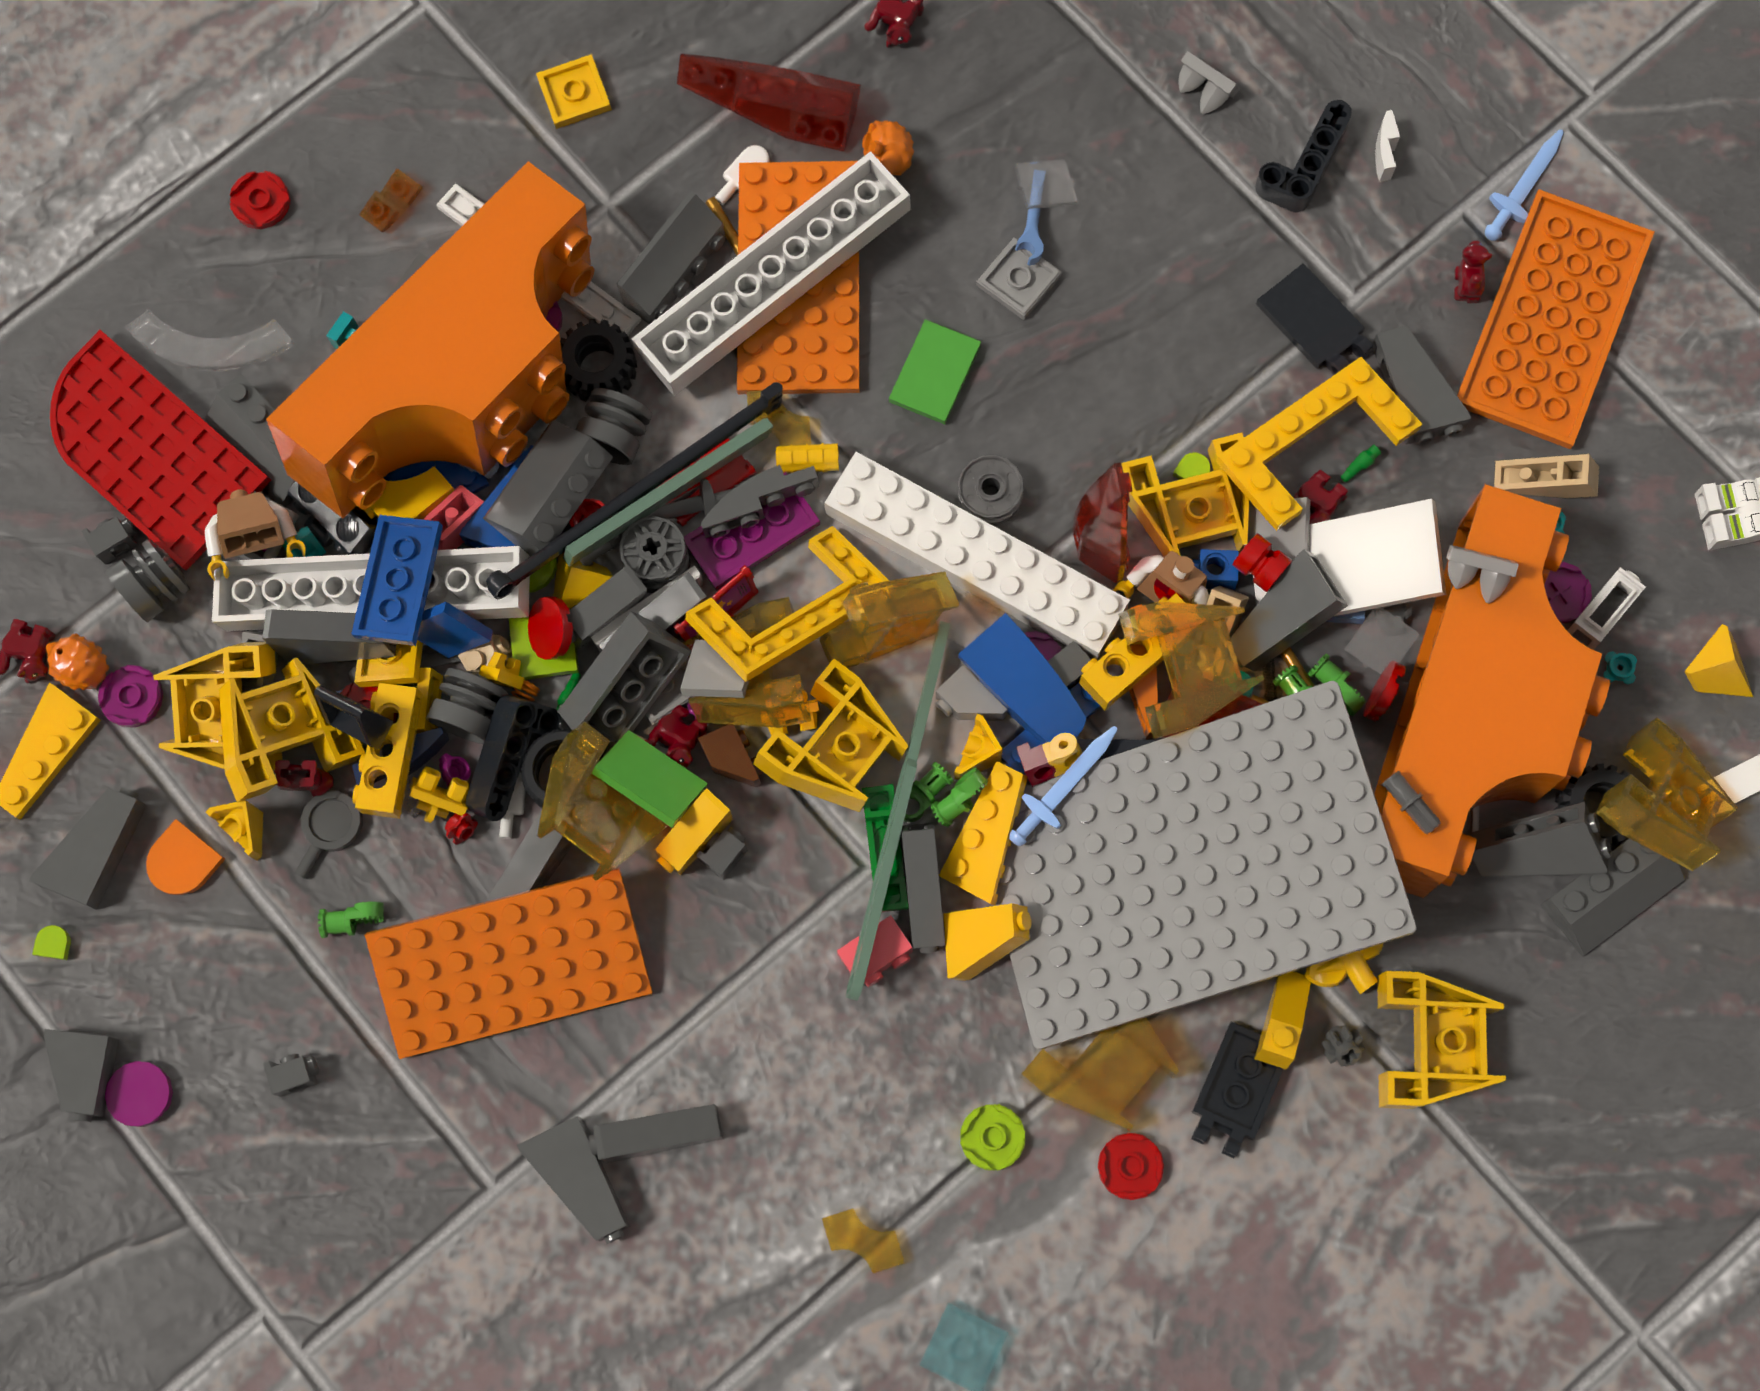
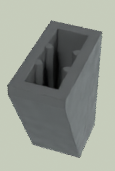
(605, 605)
(81, 1071)

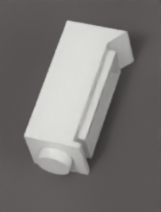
(1627, 582)

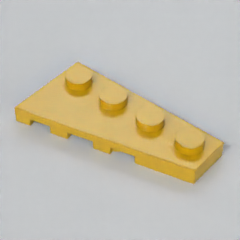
(46, 746)
(983, 842)

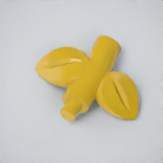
(1334, 971)

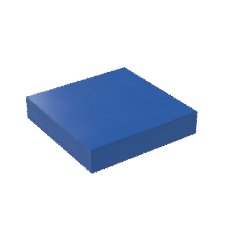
(451, 630)

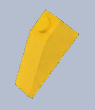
(1284, 1020)

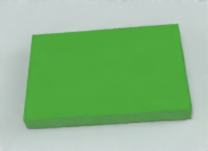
(934, 371)
(649, 778)

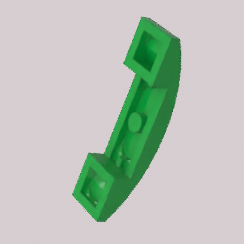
(877, 814)

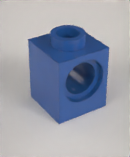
(1224, 560)

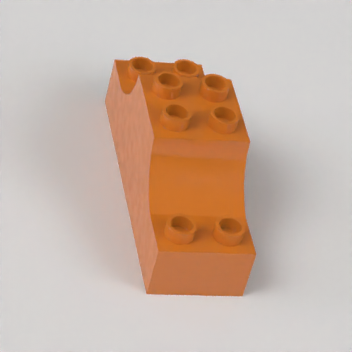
(451, 358)
(1489, 694)

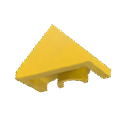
(578, 580)
(1719, 667)
(980, 750)
(242, 823)

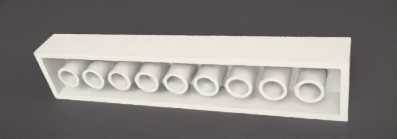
(772, 273)
(975, 556)
(337, 580)

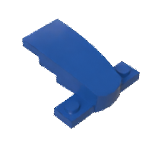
(1027, 687)

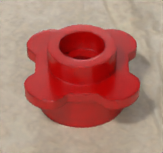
(460, 827)

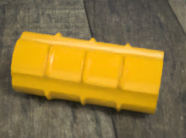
(798, 457)

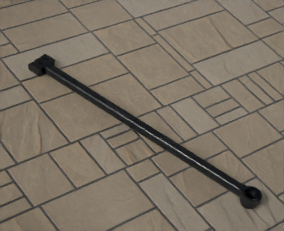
(502, 584)

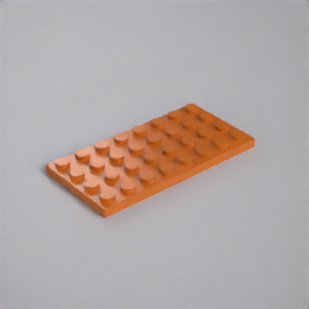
(1554, 319)
(817, 337)
(508, 963)

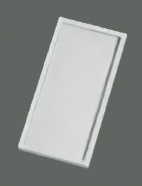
(1380, 556)

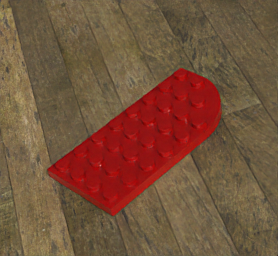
(145, 448)

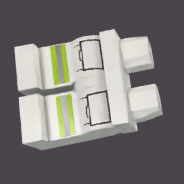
(1730, 513)

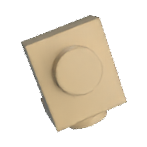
(482, 654)

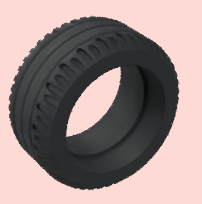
(534, 758)

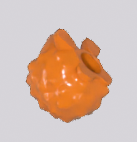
(890, 145)
(77, 662)

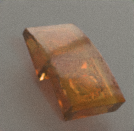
(388, 205)

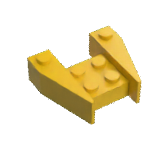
(1189, 508)
(197, 699)
(274, 721)
(840, 748)
(1447, 1040)

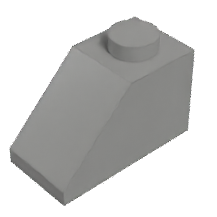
(966, 697)

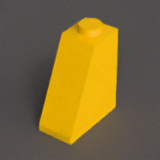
(693, 832)
(983, 937)

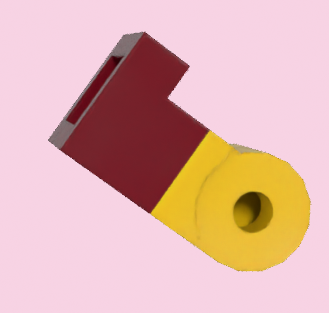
(1049, 758)

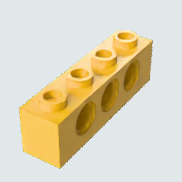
(1107, 688)
(389, 799)

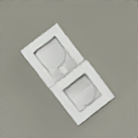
(1385, 144)

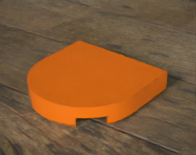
(181, 861)

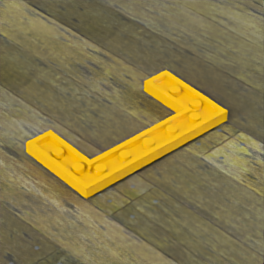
(1247, 457)
(756, 654)

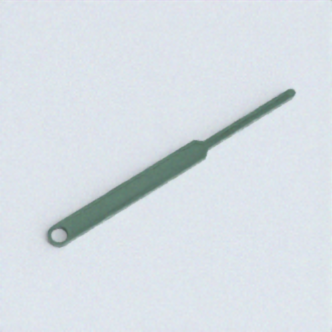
(896, 820)

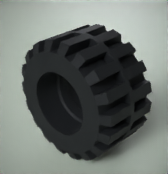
(595, 338)
(1598, 780)

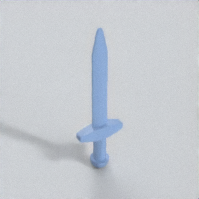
(1510, 206)
(1043, 809)

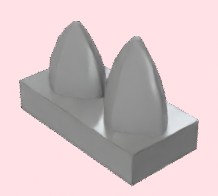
(1216, 89)
(1494, 571)

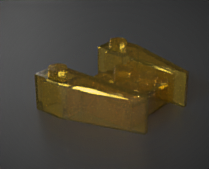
(888, 617)
(1196, 659)
(766, 700)
(1678, 804)
(588, 809)
(1105, 1073)

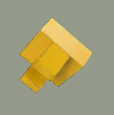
(501, 674)

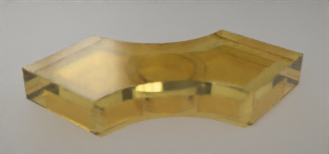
(787, 426)
(876, 1247)

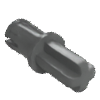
(1411, 802)

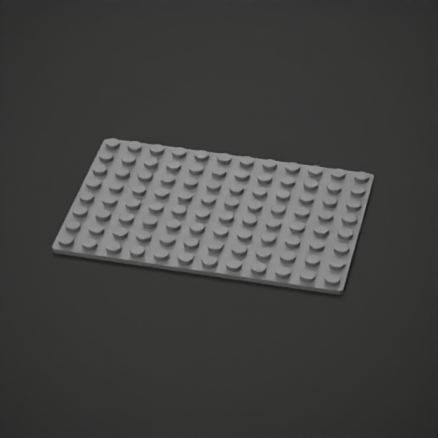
(1202, 868)

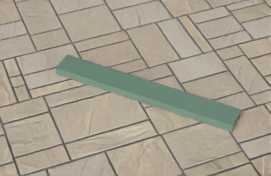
(667, 491)

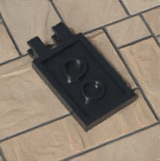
(1314, 320)
(1235, 1090)

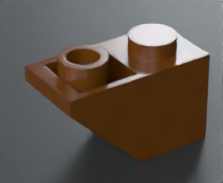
(728, 755)

